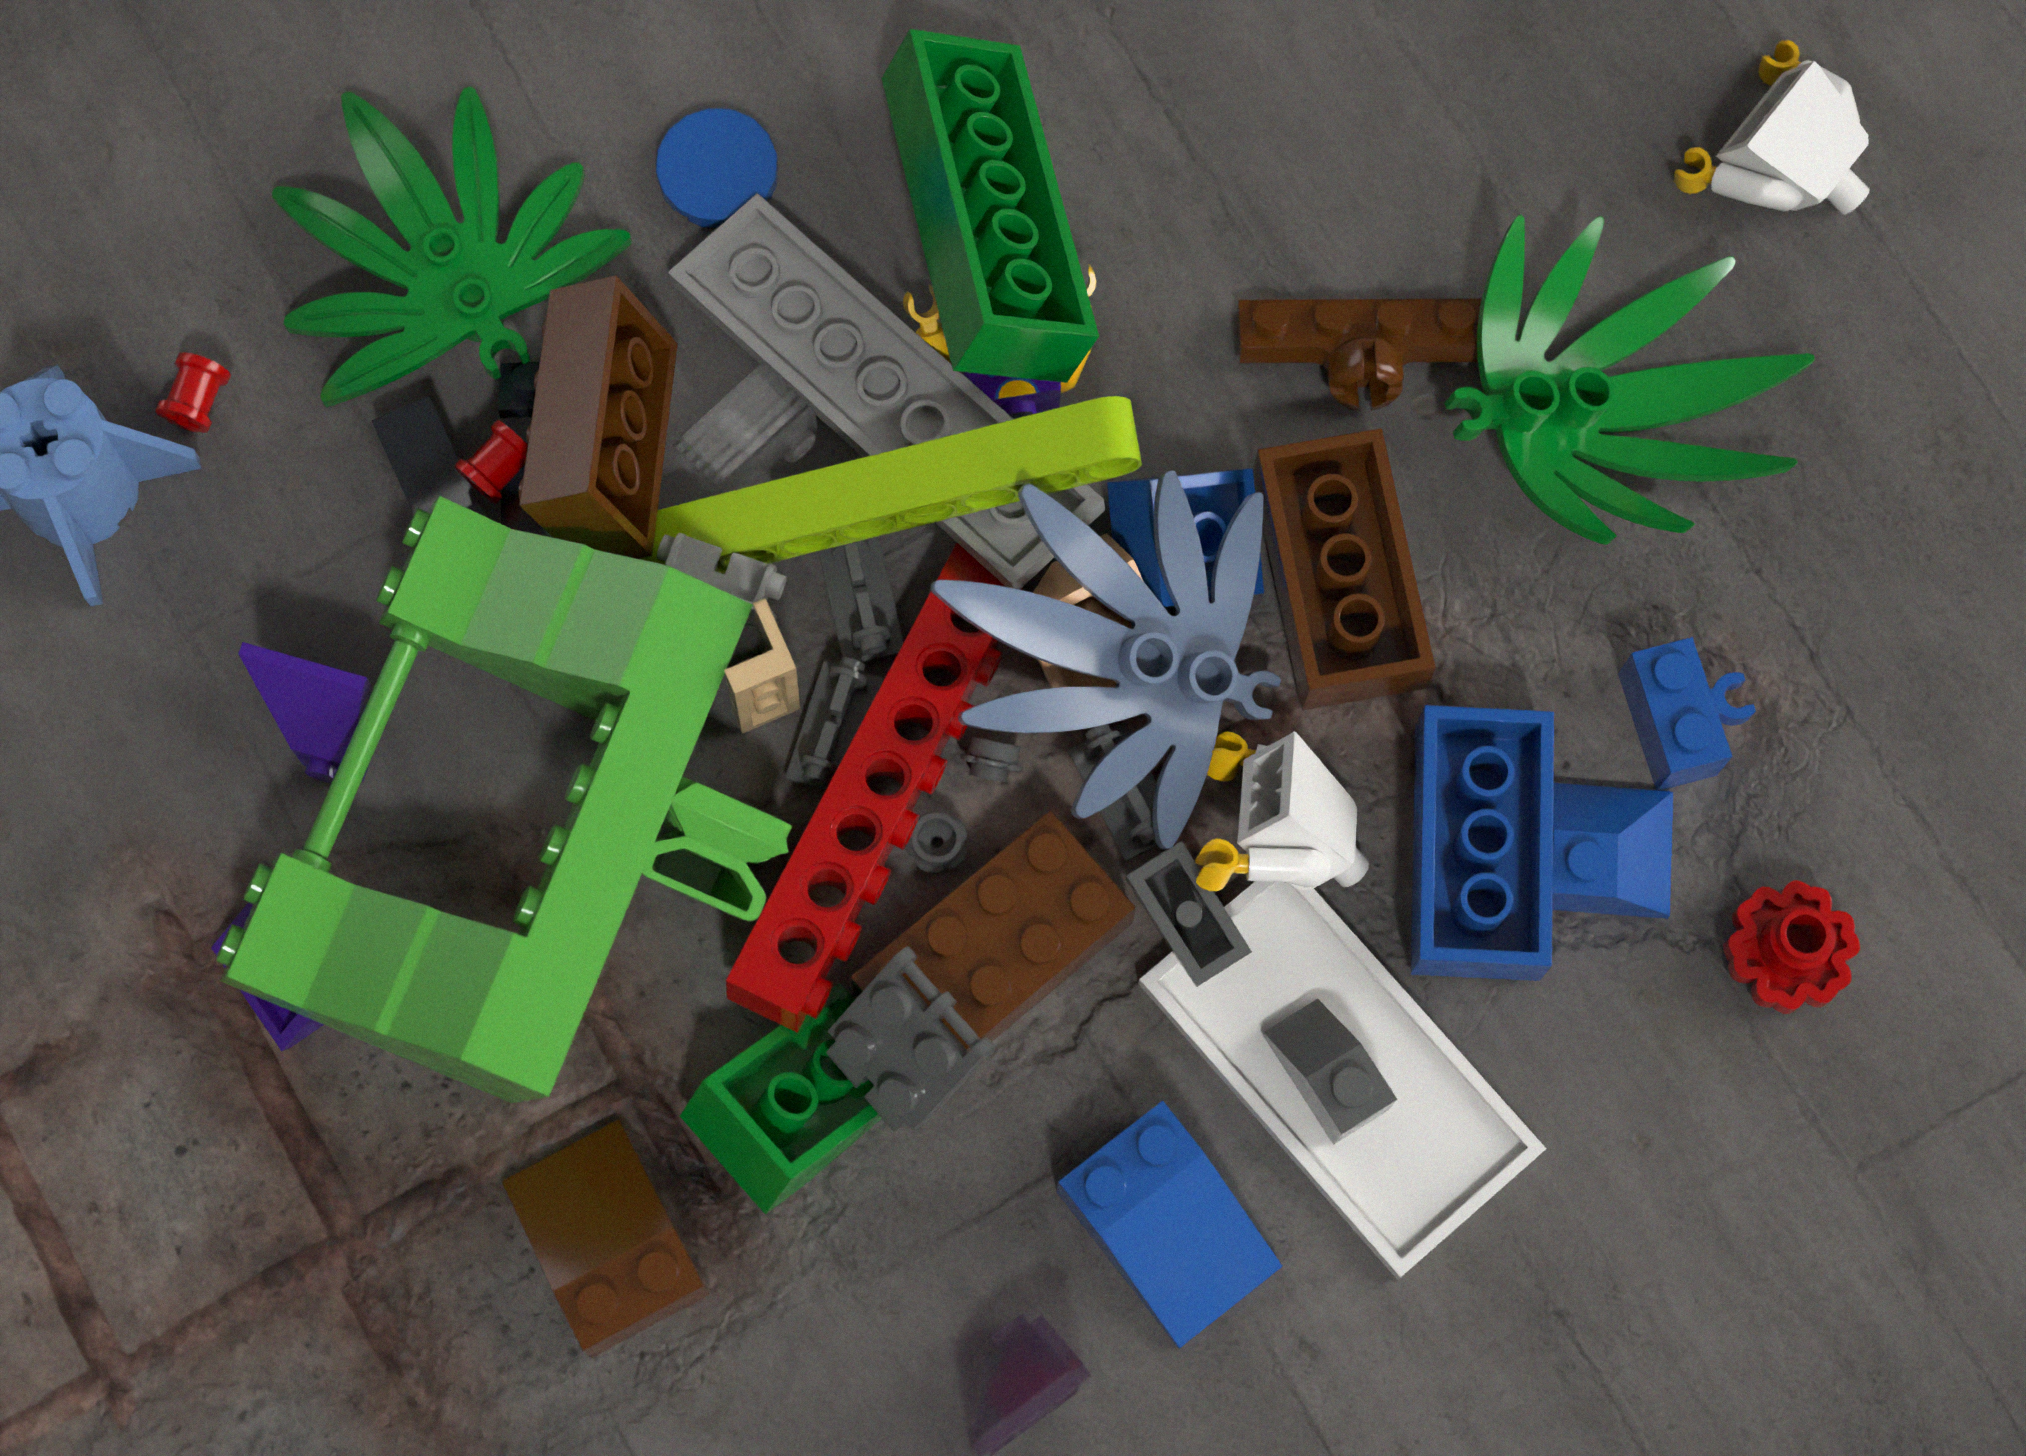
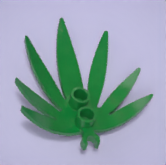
(455, 272)
(1561, 406)

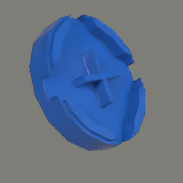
(715, 165)

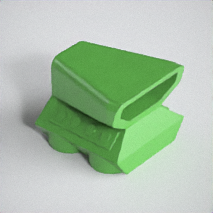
(710, 846)

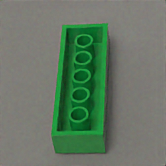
(988, 208)

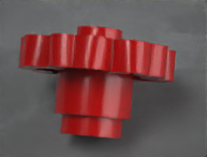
(1791, 947)

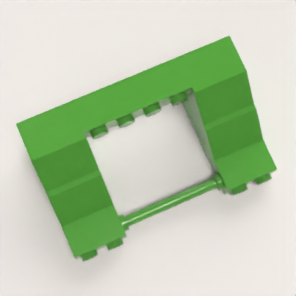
(578, 627)

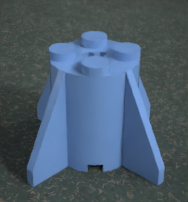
(73, 469)

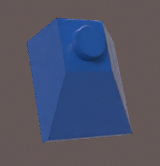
(1213, 503)
(1612, 850)

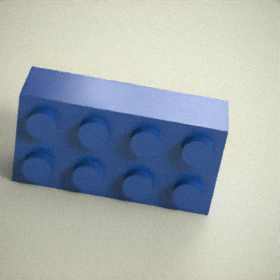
(1483, 843)

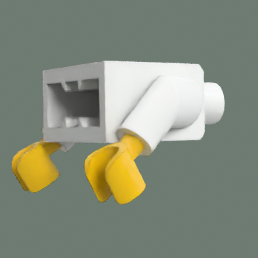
(1791, 144)
(1290, 820)

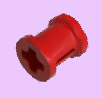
(193, 392)
(494, 462)

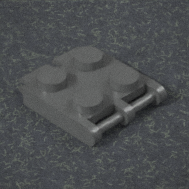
(904, 1045)

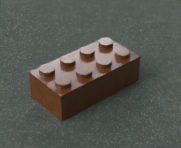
(599, 419)
(1343, 569)
(1013, 929)

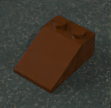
(604, 1239)

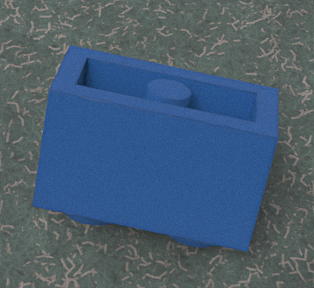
(1679, 713)

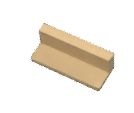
(766, 684)

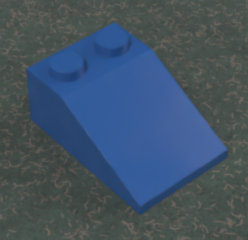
(1169, 1224)

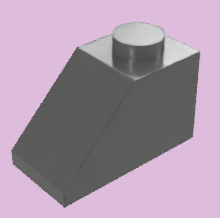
(1187, 915)
(1330, 1070)

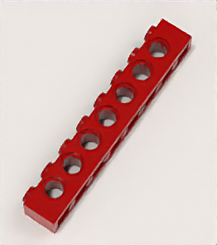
(791, 991)

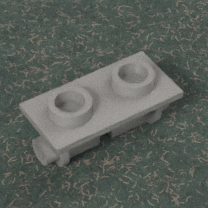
(743, 578)

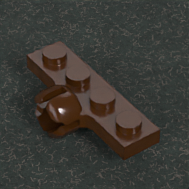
(1359, 339)

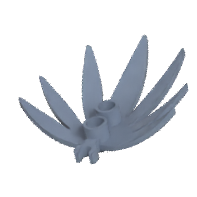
(1162, 667)

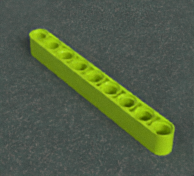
(912, 484)

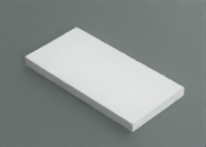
(1411, 1169)

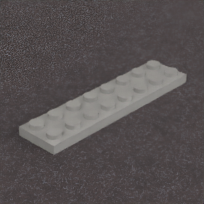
(855, 365)

